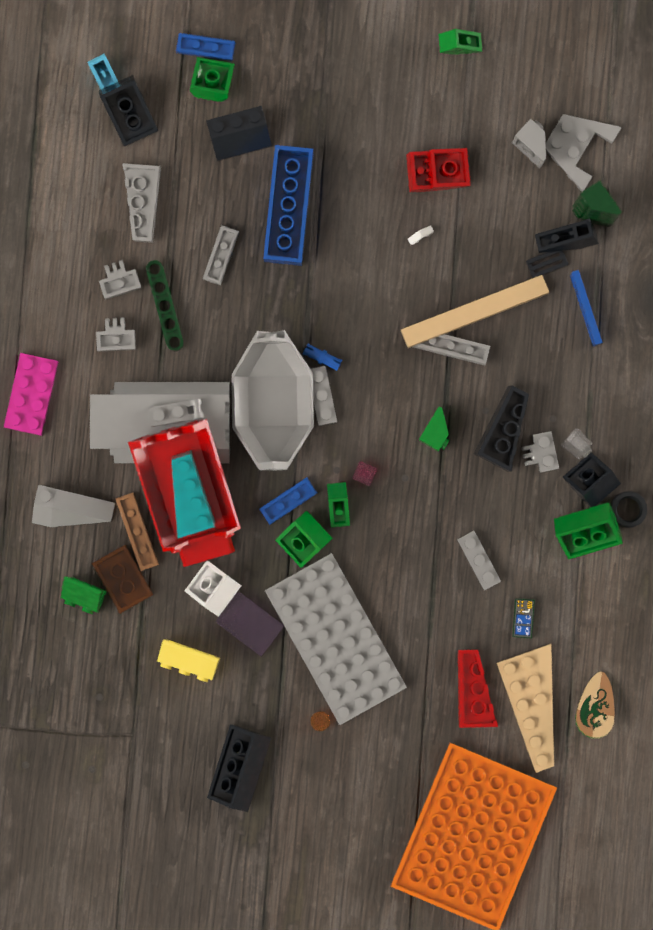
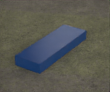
(205, 47)
(288, 501)

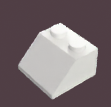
(212, 588)

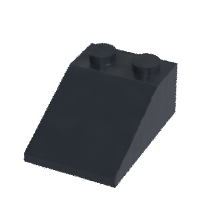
(128, 110)

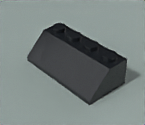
(239, 768)

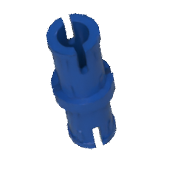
(322, 357)

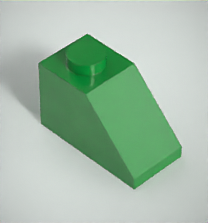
(460, 42)
(436, 432)
(338, 504)

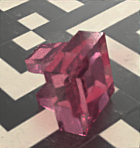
(364, 473)

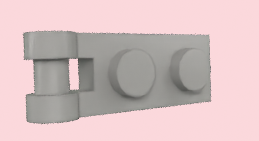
(175, 412)

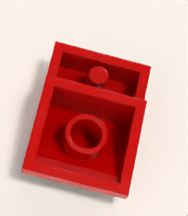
(438, 169)

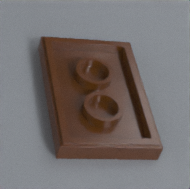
(122, 579)

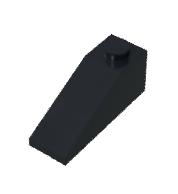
(567, 237)

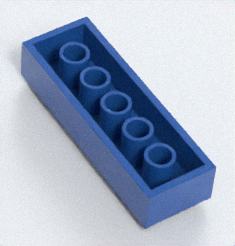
(288, 205)

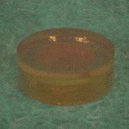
(320, 721)

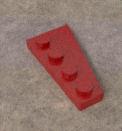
(473, 694)

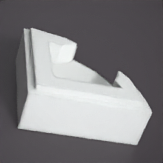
(420, 234)

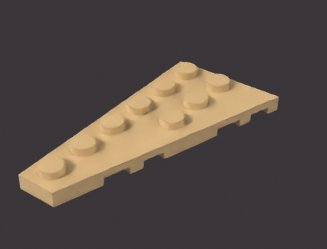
(530, 694)

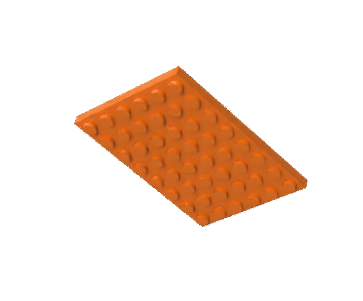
(473, 837)

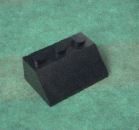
(239, 133)

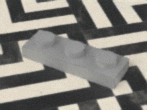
(322, 397)
(479, 560)

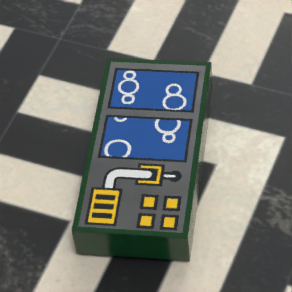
(523, 618)

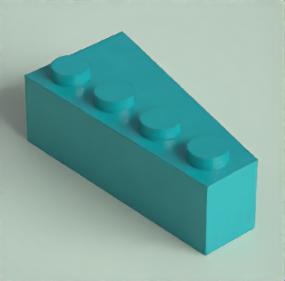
(191, 502)

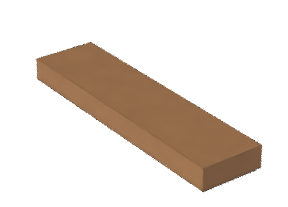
(137, 531)

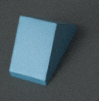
(102, 71)

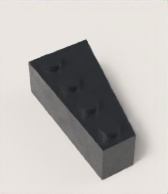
(503, 430)

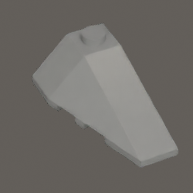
(64, 508)

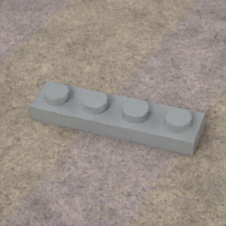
(457, 348)

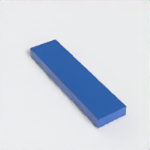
(585, 308)

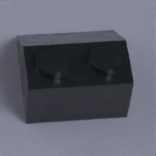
(592, 480)

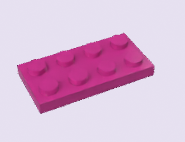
(31, 394)

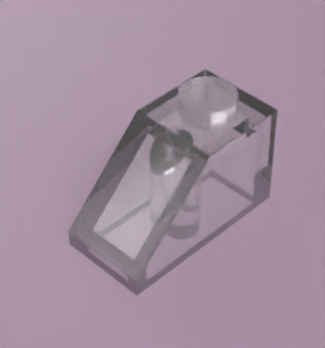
(577, 444)

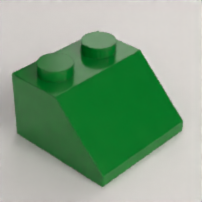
(303, 539)

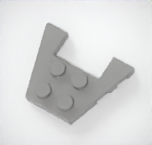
(570, 141)

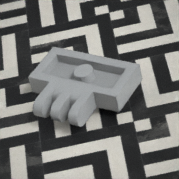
(119, 281)
(115, 337)
(542, 452)

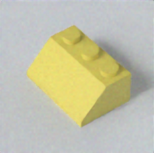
(188, 660)

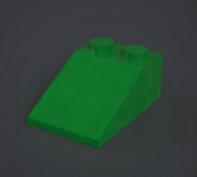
(83, 594)

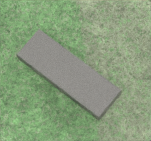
(220, 255)

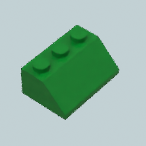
(588, 531)

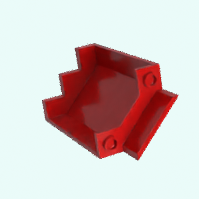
(154, 466)

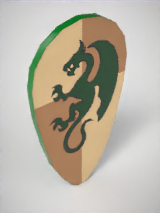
(596, 708)

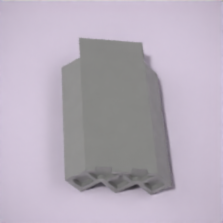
(125, 414)

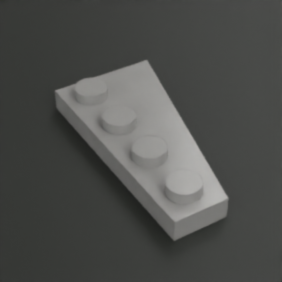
(142, 191)

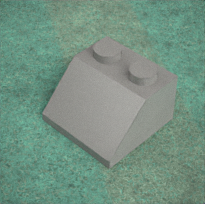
(532, 142)

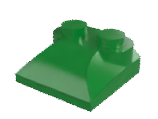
(211, 79)

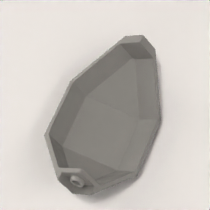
(272, 400)

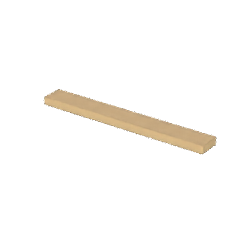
(474, 311)

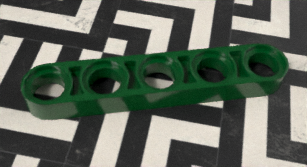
(164, 296)

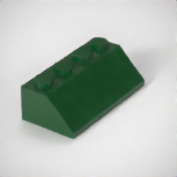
(596, 205)

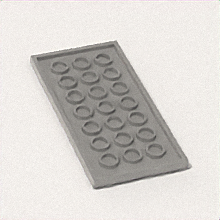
(335, 639)

